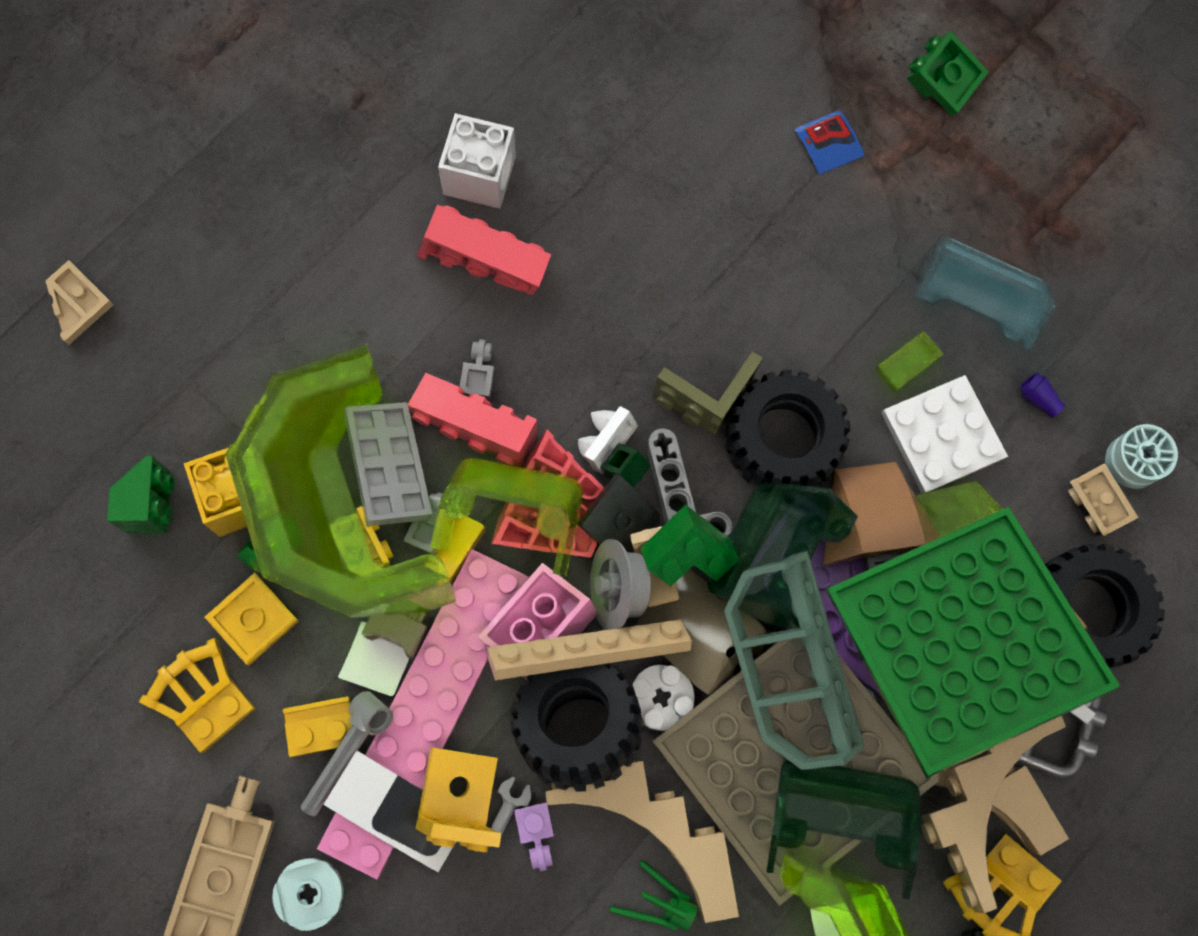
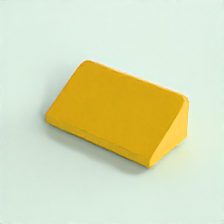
(464, 538)

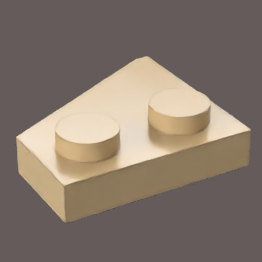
(75, 301)

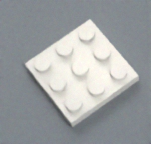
(944, 434)

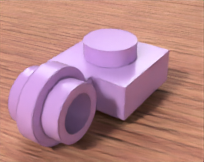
(534, 825)

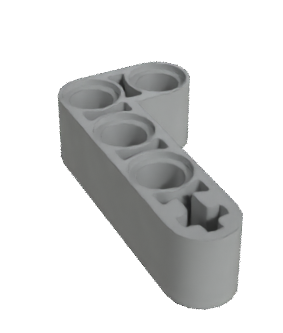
(679, 488)

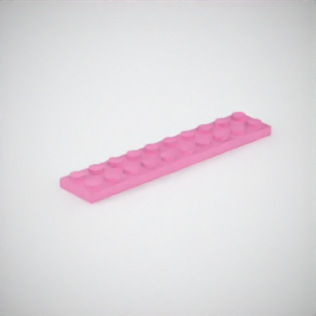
(430, 697)

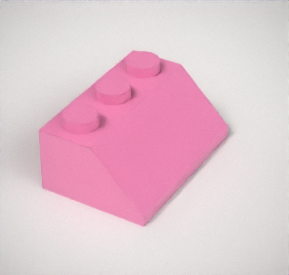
(540, 610)

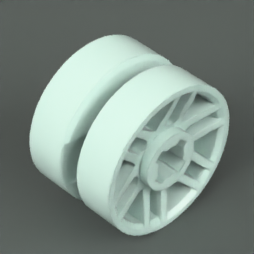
(1141, 456)

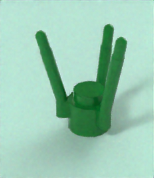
(678, 911)

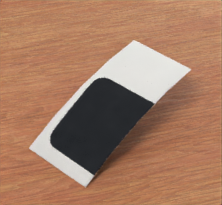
(384, 807)

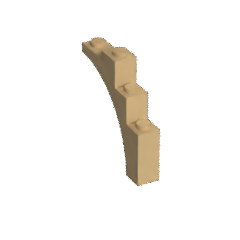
(1023, 810)
(964, 824)
(700, 856)

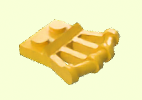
(215, 711)
(1017, 875)

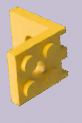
(462, 817)

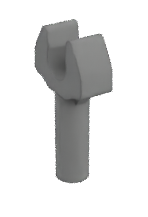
(509, 804)

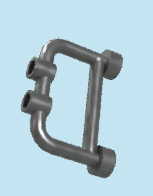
(1080, 748)

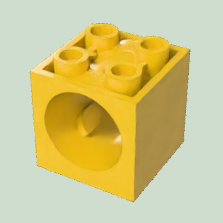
(215, 493)

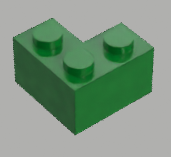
(688, 542)

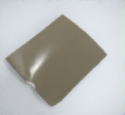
(709, 631)

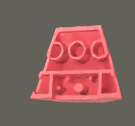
(518, 523)

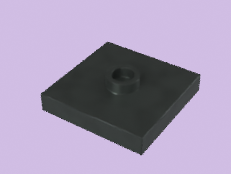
(618, 513)

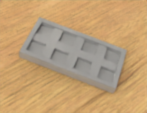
(387, 464)

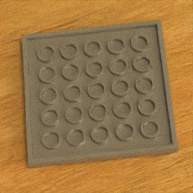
(738, 774)

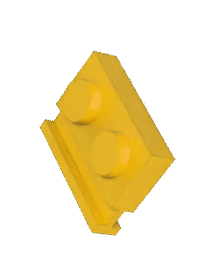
(317, 726)

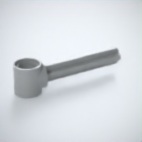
(368, 717)

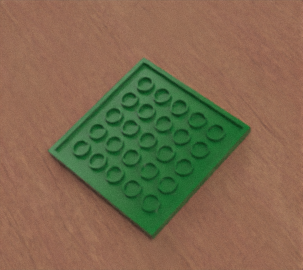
(970, 641)

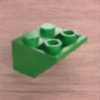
(141, 499)

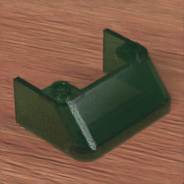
(850, 806)

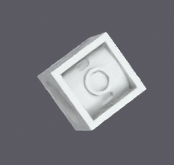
(477, 161)

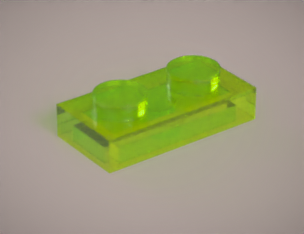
(909, 361)

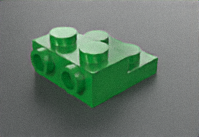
(947, 72)

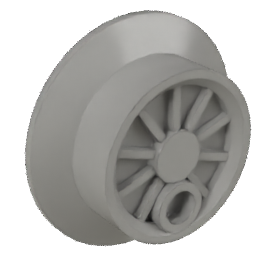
(618, 584)

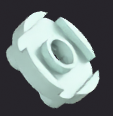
(291, 883)

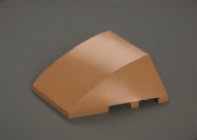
(887, 514)

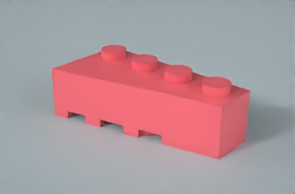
(473, 420)

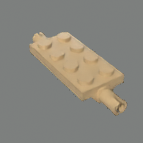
(221, 868)

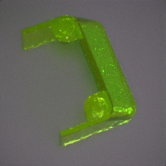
(554, 495)

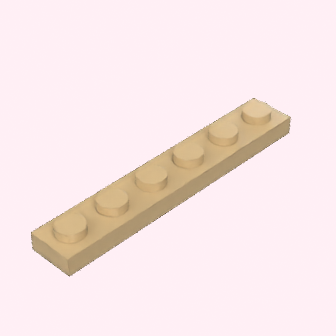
(588, 649)

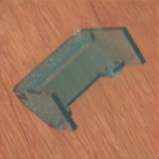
(989, 287)

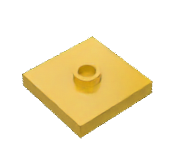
(251, 619)

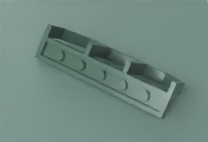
(824, 660)

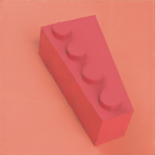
(483, 250)

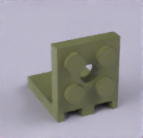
(695, 405)

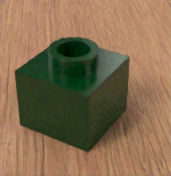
(627, 463)

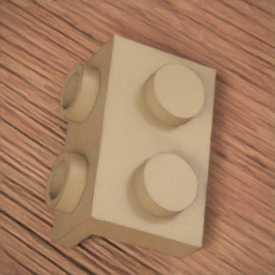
(1103, 500)

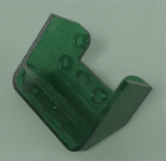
(773, 527)

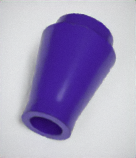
(1041, 394)

